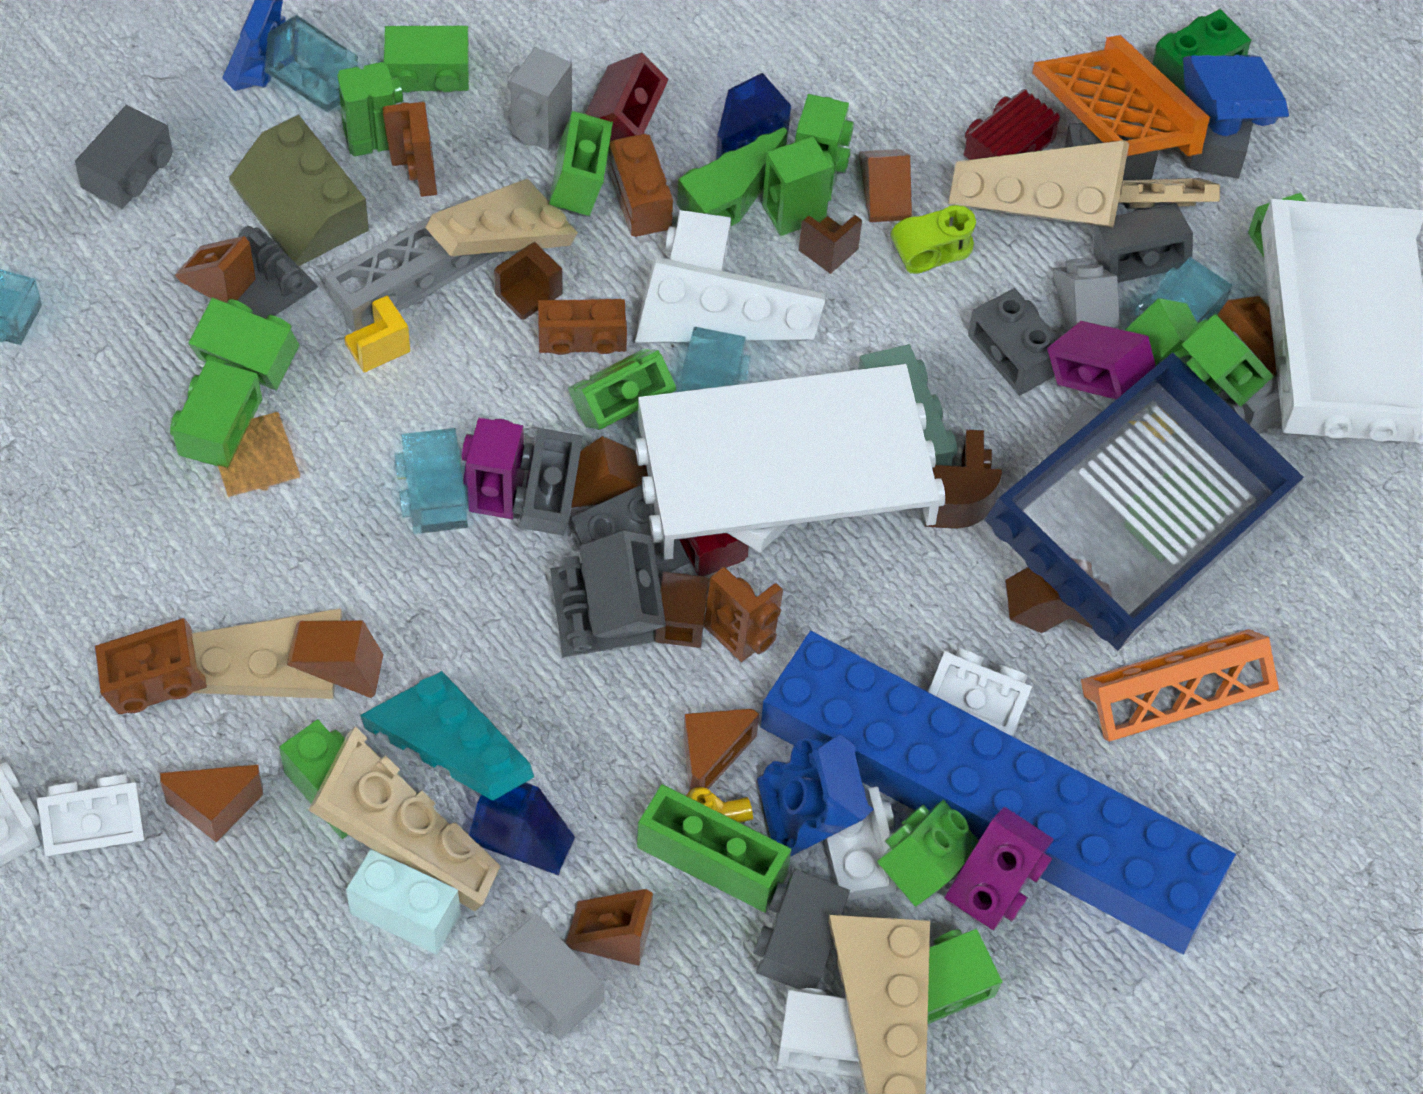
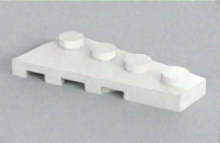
(726, 302)

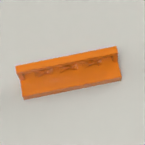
(1178, 667)

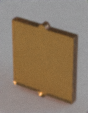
(260, 458)

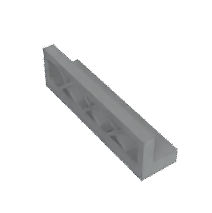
(404, 285)

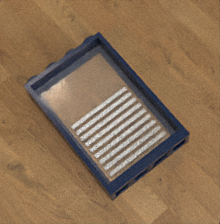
(1143, 500)

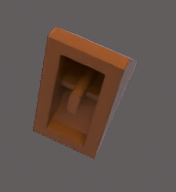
(886, 184)
(220, 269)
(605, 472)
(338, 653)
(715, 742)
(214, 796)
(613, 926)

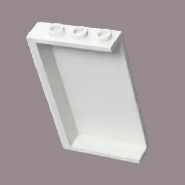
(1346, 318)
(785, 453)

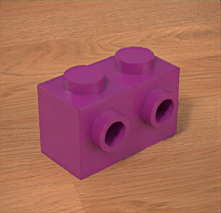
(1100, 359)
(493, 466)
(1000, 868)

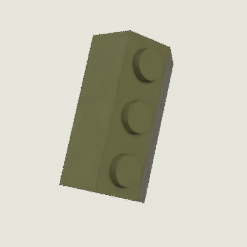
(299, 192)

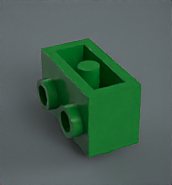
(1204, 36)

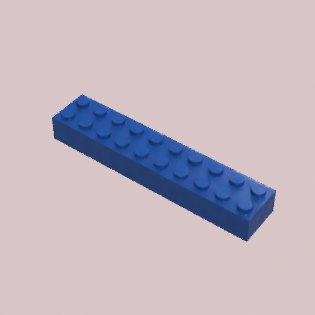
(931, 751)

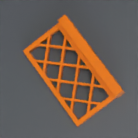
(1137, 85)

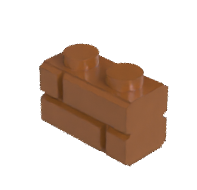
(640, 185)

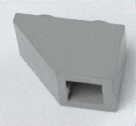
(1087, 293)

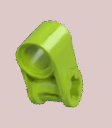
(931, 242)

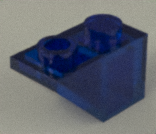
(750, 112)
(523, 828)

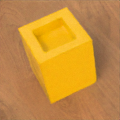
(381, 340)

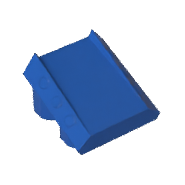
(249, 57)
(1233, 91)
(813, 793)

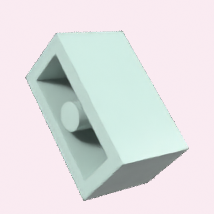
(403, 901)

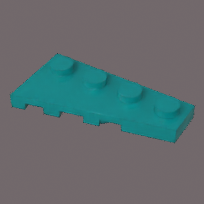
(451, 733)

